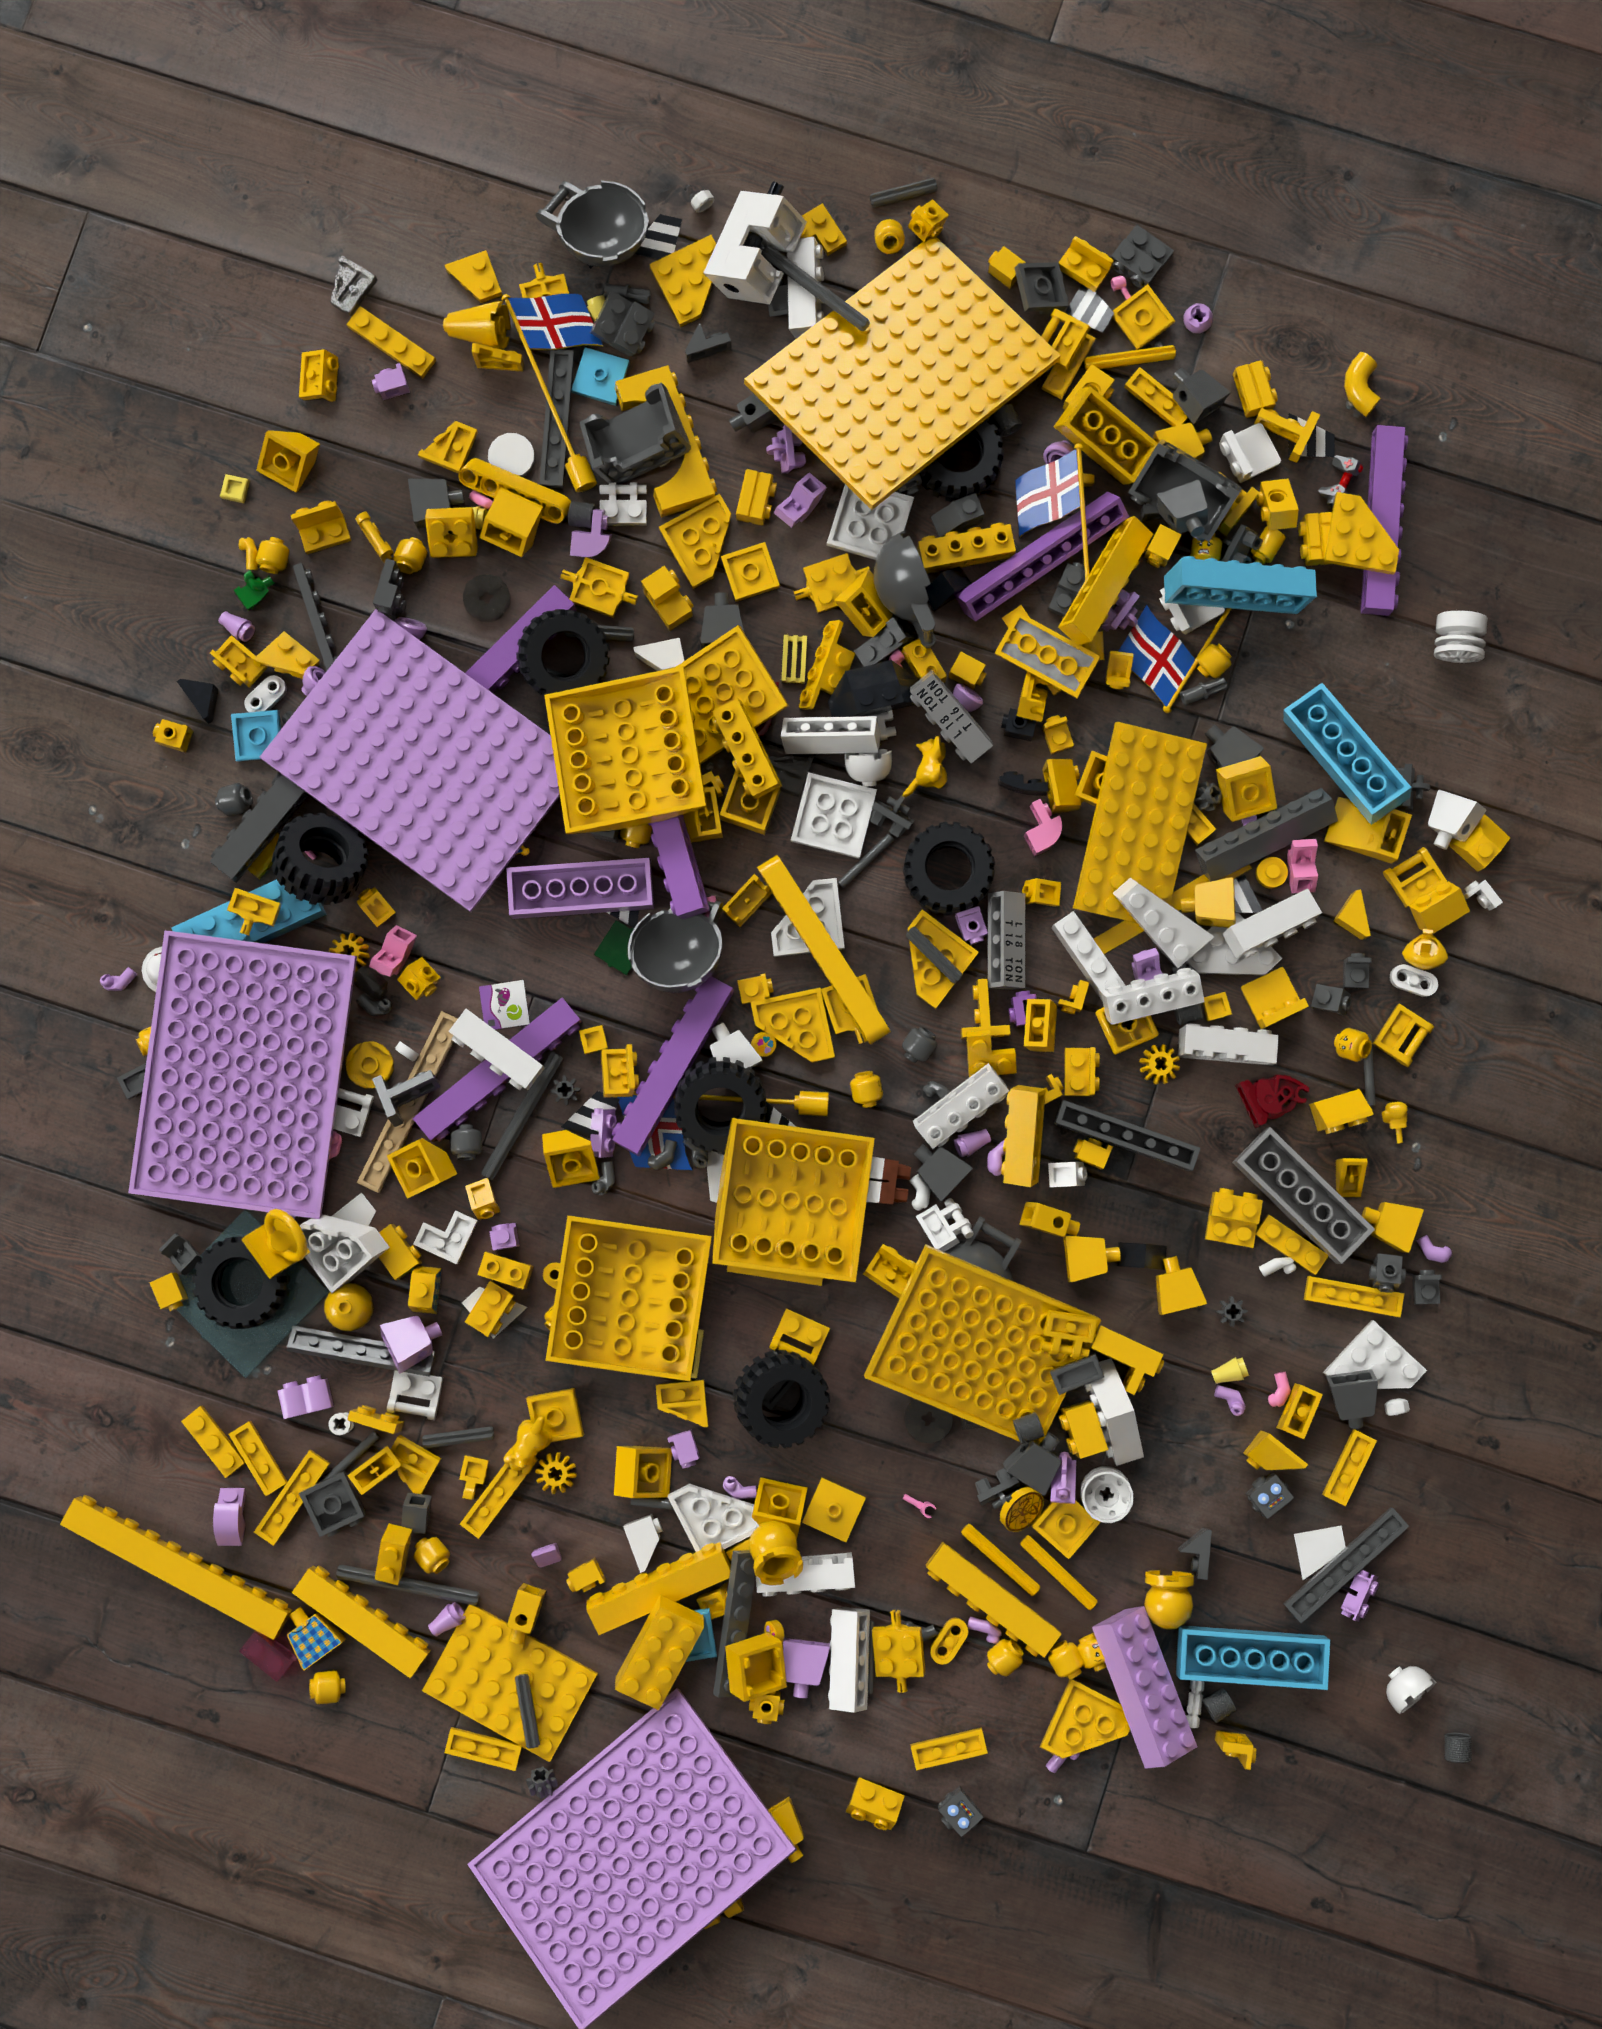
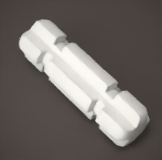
(1195, 1703)

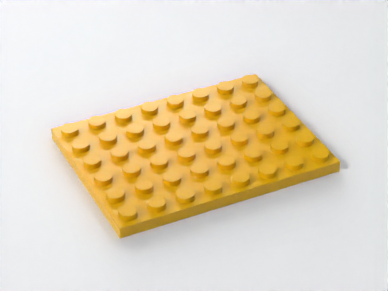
(972, 1345)

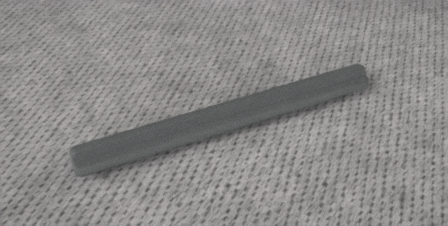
(816, 288)
(521, 1116)
(410, 1585)

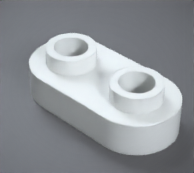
(266, 696)
(1413, 980)

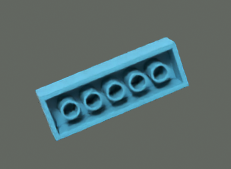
(1240, 585)
(1347, 753)
(225, 924)
(1253, 1657)

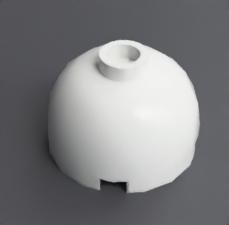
(869, 766)
(1408, 1687)

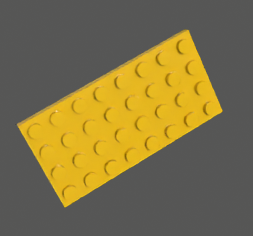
(1139, 817)

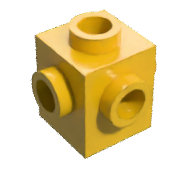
(928, 220)
(419, 979)
(767, 1716)

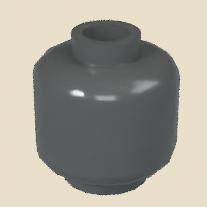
(233, 799)
(919, 1044)
(466, 1142)

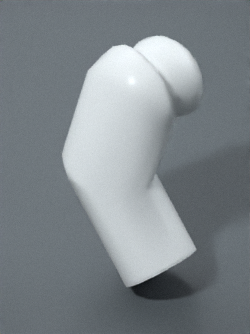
(923, 1193)

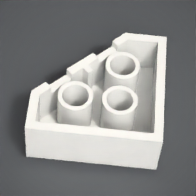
(341, 1249)
(1115, 1415)

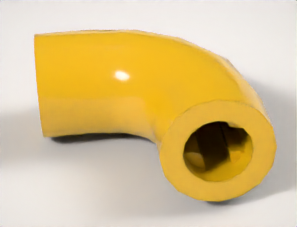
(1357, 384)

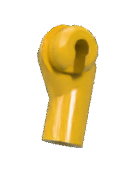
(251, 552)

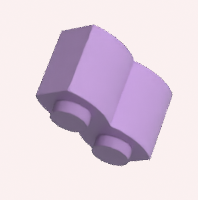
(305, 1398)

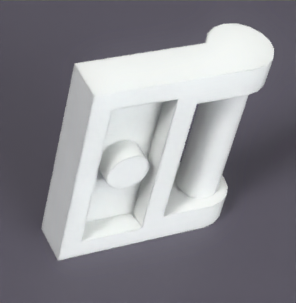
(352, 1120)
(418, 1387)

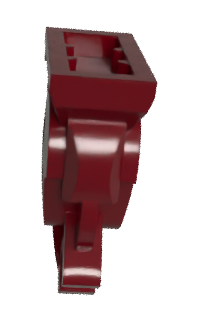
(1266, 1097)

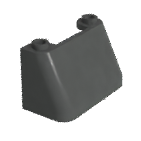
(635, 439)
(1171, 468)

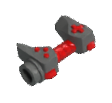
(1349, 467)

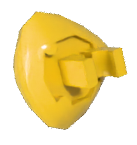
(1425, 951)

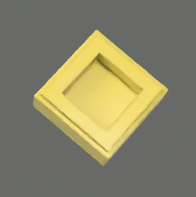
(234, 488)

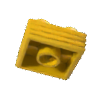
(462, 524)
(1121, 1038)

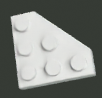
(824, 900)
(1219, 959)
(1380, 1352)
(712, 1516)

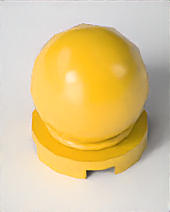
(775, 1553)
(1168, 1600)

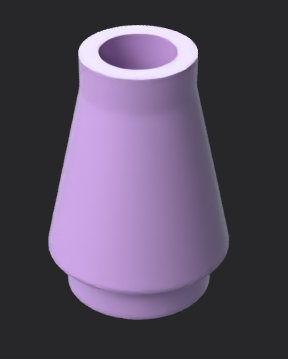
(239, 627)
(971, 1142)
(447, 1619)

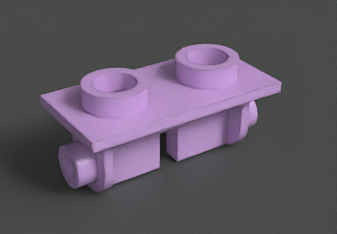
(604, 1122)
(1064, 1481)
(1358, 1604)

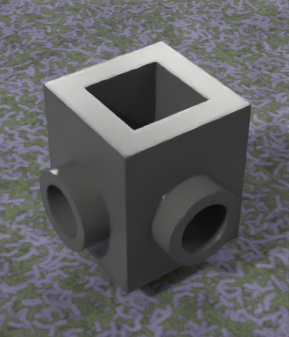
(1387, 1273)

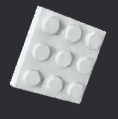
(867, 530)
(833, 815)

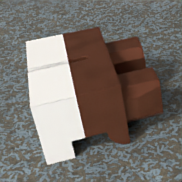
(888, 1171)

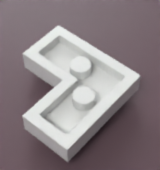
(450, 1243)

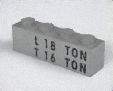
(951, 717)
(1006, 940)

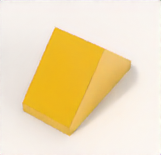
(1353, 916)
(1350, 1176)
(374, 1470)

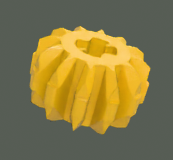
(354, 945)
(1168, 1064)
(553, 1481)

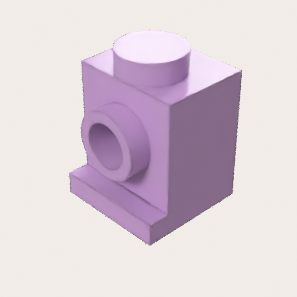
(391, 382)
(971, 915)
(504, 1236)
(684, 1448)

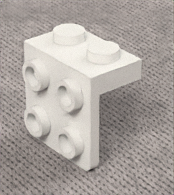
(1249, 452)
(1190, 616)

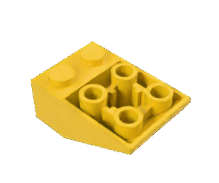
(1380, 840)

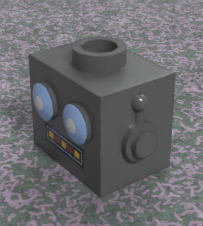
(1269, 1495)
(959, 1812)

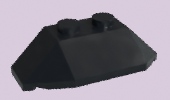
(872, 690)

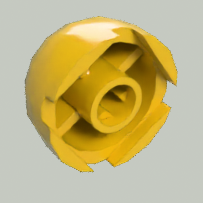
(349, 1307)

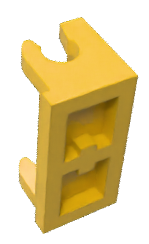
(1032, 699)
(746, 900)

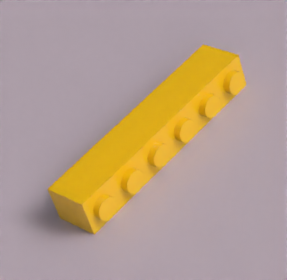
(1106, 581)
(673, 1580)
(992, 1599)
(361, 1621)

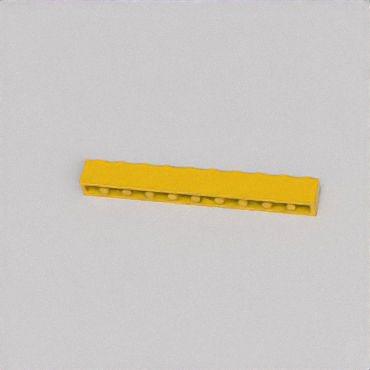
(176, 1567)

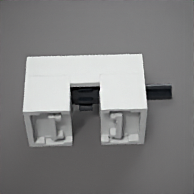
(753, 224)

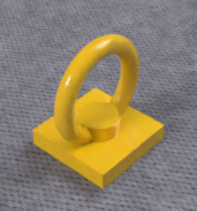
(277, 1242)

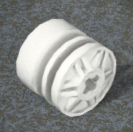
(1460, 636)
(1112, 1507)

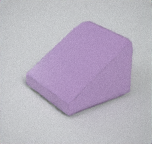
(546, 1555)

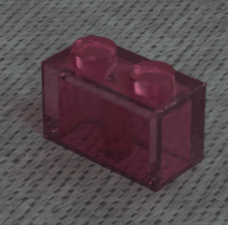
(268, 1655)

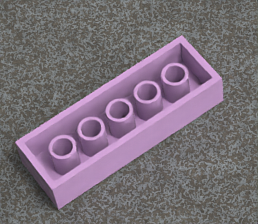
(580, 888)
(1144, 1687)

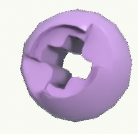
(1202, 312)

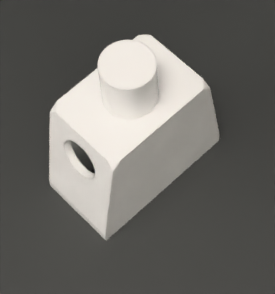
(1453, 818)
(733, 1046)

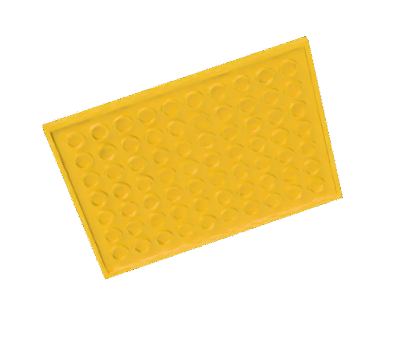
(910, 384)

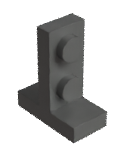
(886, 642)
(403, 1093)

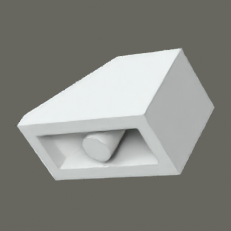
(661, 654)
(643, 1538)

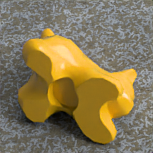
(930, 771)
(529, 1442)

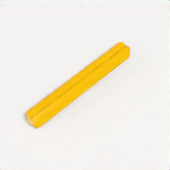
(1131, 357)
(1000, 1559)
(1058, 1572)

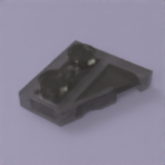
(351, 286)
(792, 772)

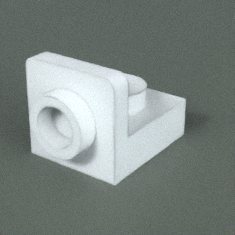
(1486, 895)
(1067, 1174)

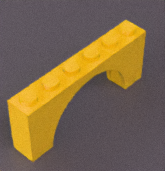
(691, 482)

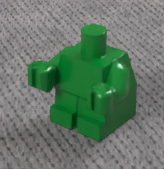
(254, 591)

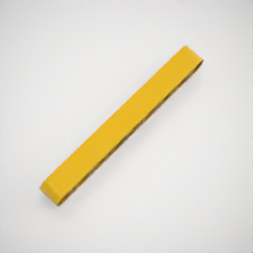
(823, 949)

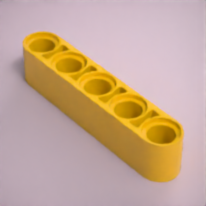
(530, 490)

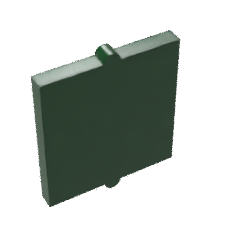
(615, 948)

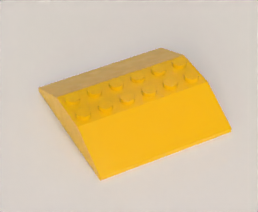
(625, 752)
(792, 1200)
(628, 1298)

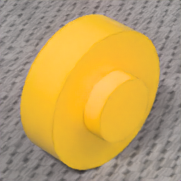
(1271, 872)

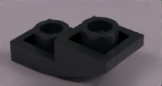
(1015, 783)

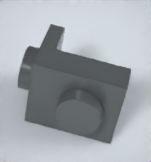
(1331, 999)
(181, 1253)

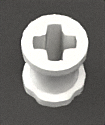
(333, 1424)

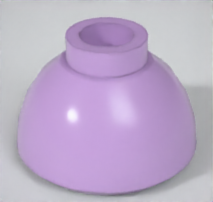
(1056, 451)
(413, 626)
(311, 678)
(967, 697)

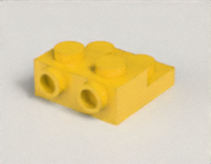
(1233, 1218)

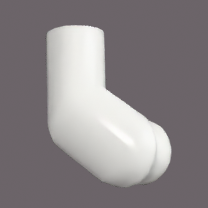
(1276, 1264)

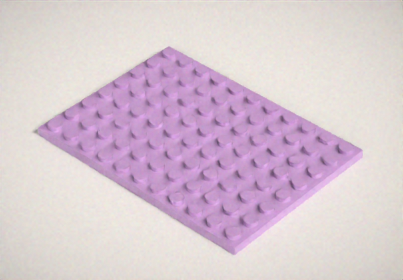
(420, 760)
(242, 1074)
(631, 1859)

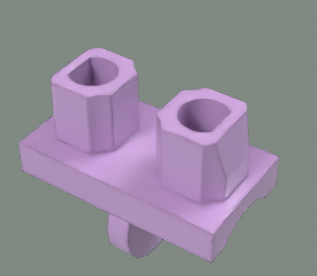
(783, 450)
(1123, 612)

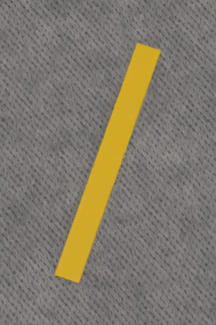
(1126, 930)

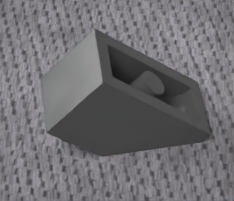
(958, 515)

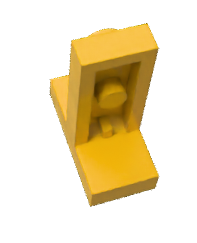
(1288, 429)
(982, 1014)

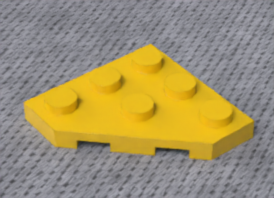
(683, 279)
(1358, 537)
(698, 539)
(929, 981)
(797, 1022)
(1083, 1722)

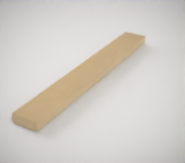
(393, 1137)

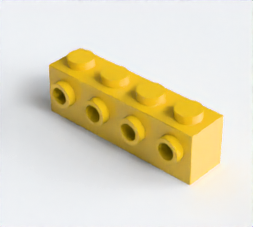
(967, 548)
(746, 748)
(1024, 1135)

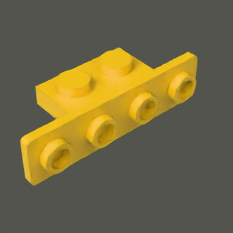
(828, 667)

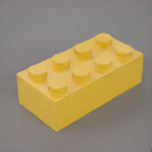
(1106, 435)
(659, 1652)

